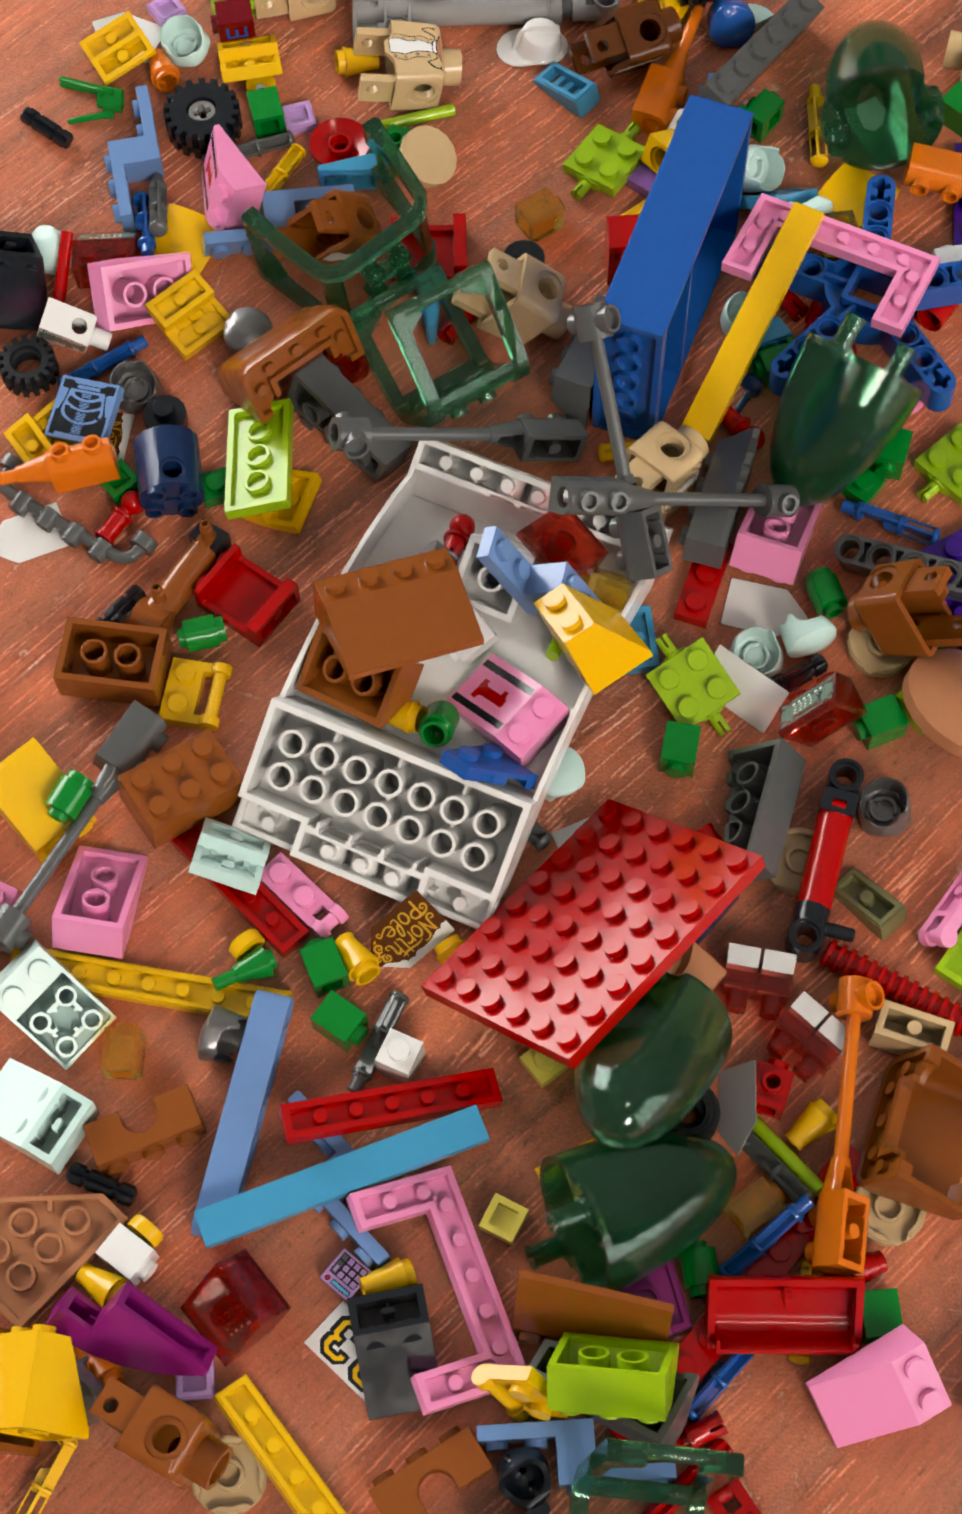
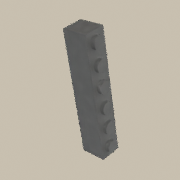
(760, 51)

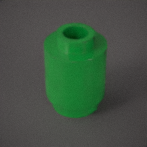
(825, 593)
(202, 633)
(438, 723)
(68, 796)
(695, 1265)

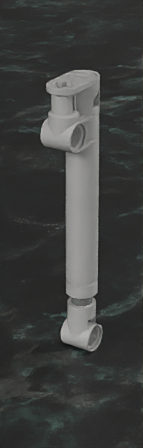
(476, 12)

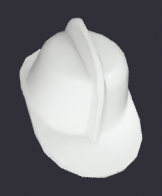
(534, 44)

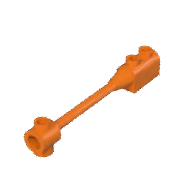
(665, 84)
(934, 171)
(69, 466)
(841, 1213)

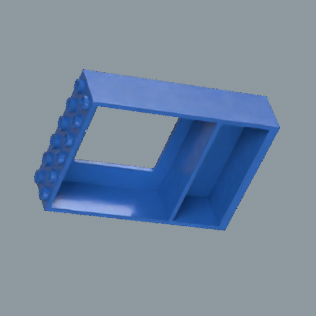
(674, 261)

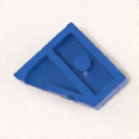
(486, 764)

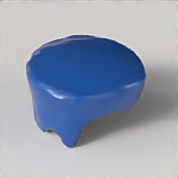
(730, 23)

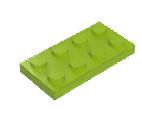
(259, 462)

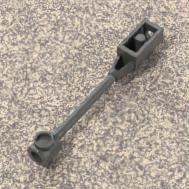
(532, 438)
(616, 497)
(643, 531)
(124, 749)

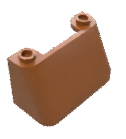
(253, 372)
(917, 1134)

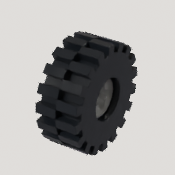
(183, 120)

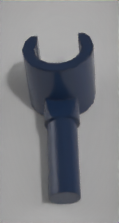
(753, 388)

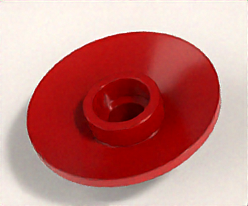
(335, 135)

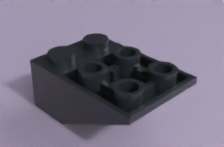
(21, 282)
(391, 1347)

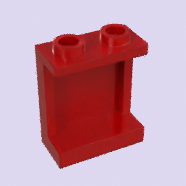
(450, 244)
(245, 596)

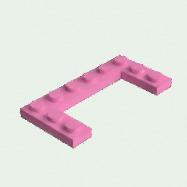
(908, 266)
(442, 1202)

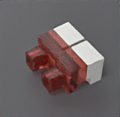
(742, 982)
(794, 1033)

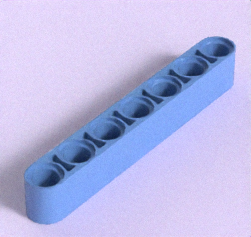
(246, 1100)

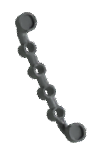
(73, 533)

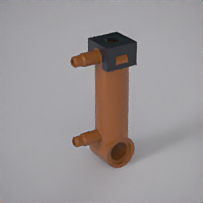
(178, 583)

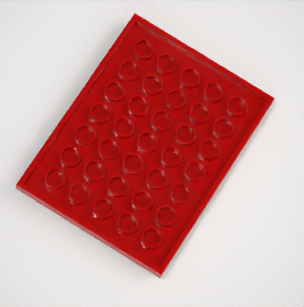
(592, 930)

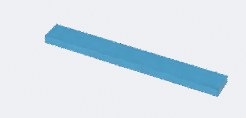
(341, 1176)

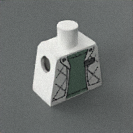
(58, 324)

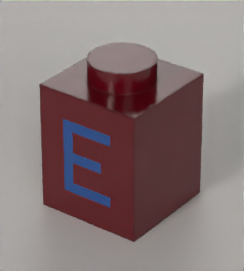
(233, 20)

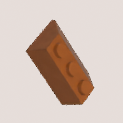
(369, 698)

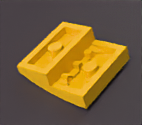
(117, 48)
(249, 58)
(848, 190)
(184, 235)
(188, 314)
(28, 434)
(291, 520)

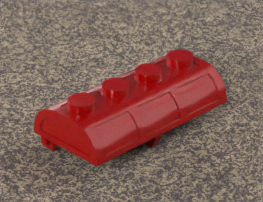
(784, 1314)

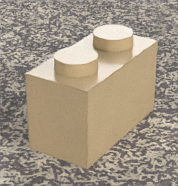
(906, 1029)

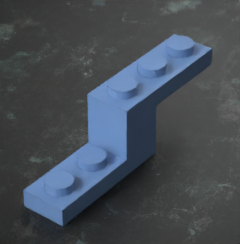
(133, 159)
(277, 207)
(520, 578)
(342, 1222)
(573, 1444)

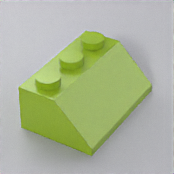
(612, 1377)

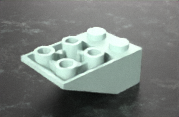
(51, 1004)
(42, 1115)

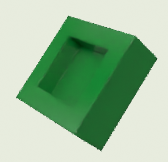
(214, 487)
(865, 487)
(117, 488)

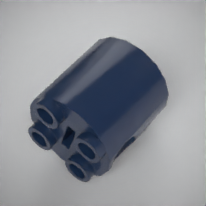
(169, 471)

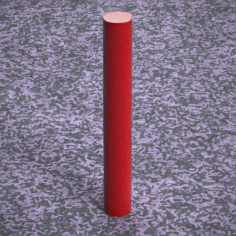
(63, 266)

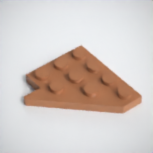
(46, 1245)

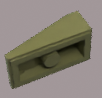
(870, 903)

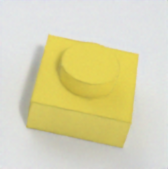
(541, 1067)
(503, 1219)

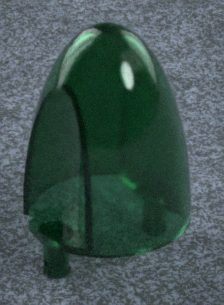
(878, 98)
(837, 413)
(654, 1063)
(633, 1208)

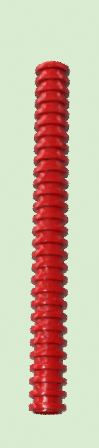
(895, 987)

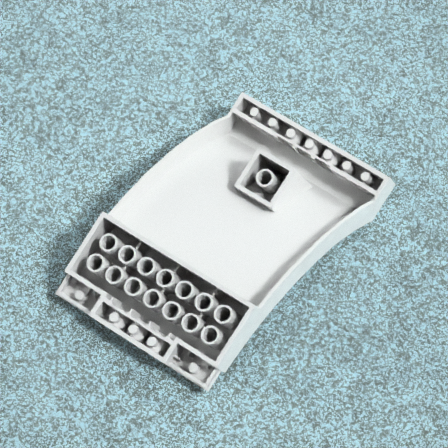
(378, 798)

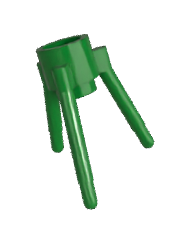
(108, 99)

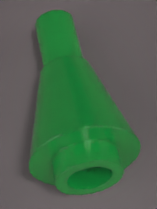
(253, 966)

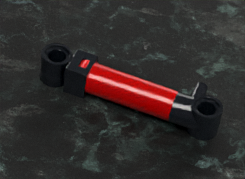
(825, 863)

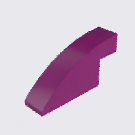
(133, 1333)

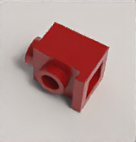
(769, 1100)

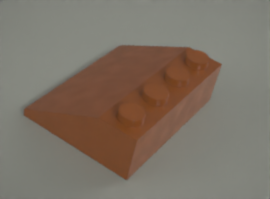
(396, 613)
(555, 1305)

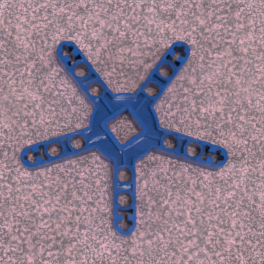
(836, 287)

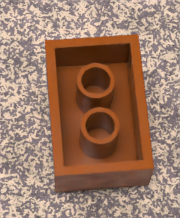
(113, 661)
(180, 788)

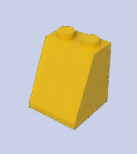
(591, 636)
(24, 786)
(40, 1386)

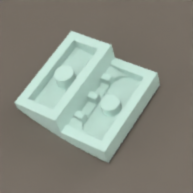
(229, 856)

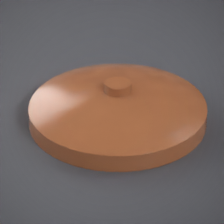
(935, 697)

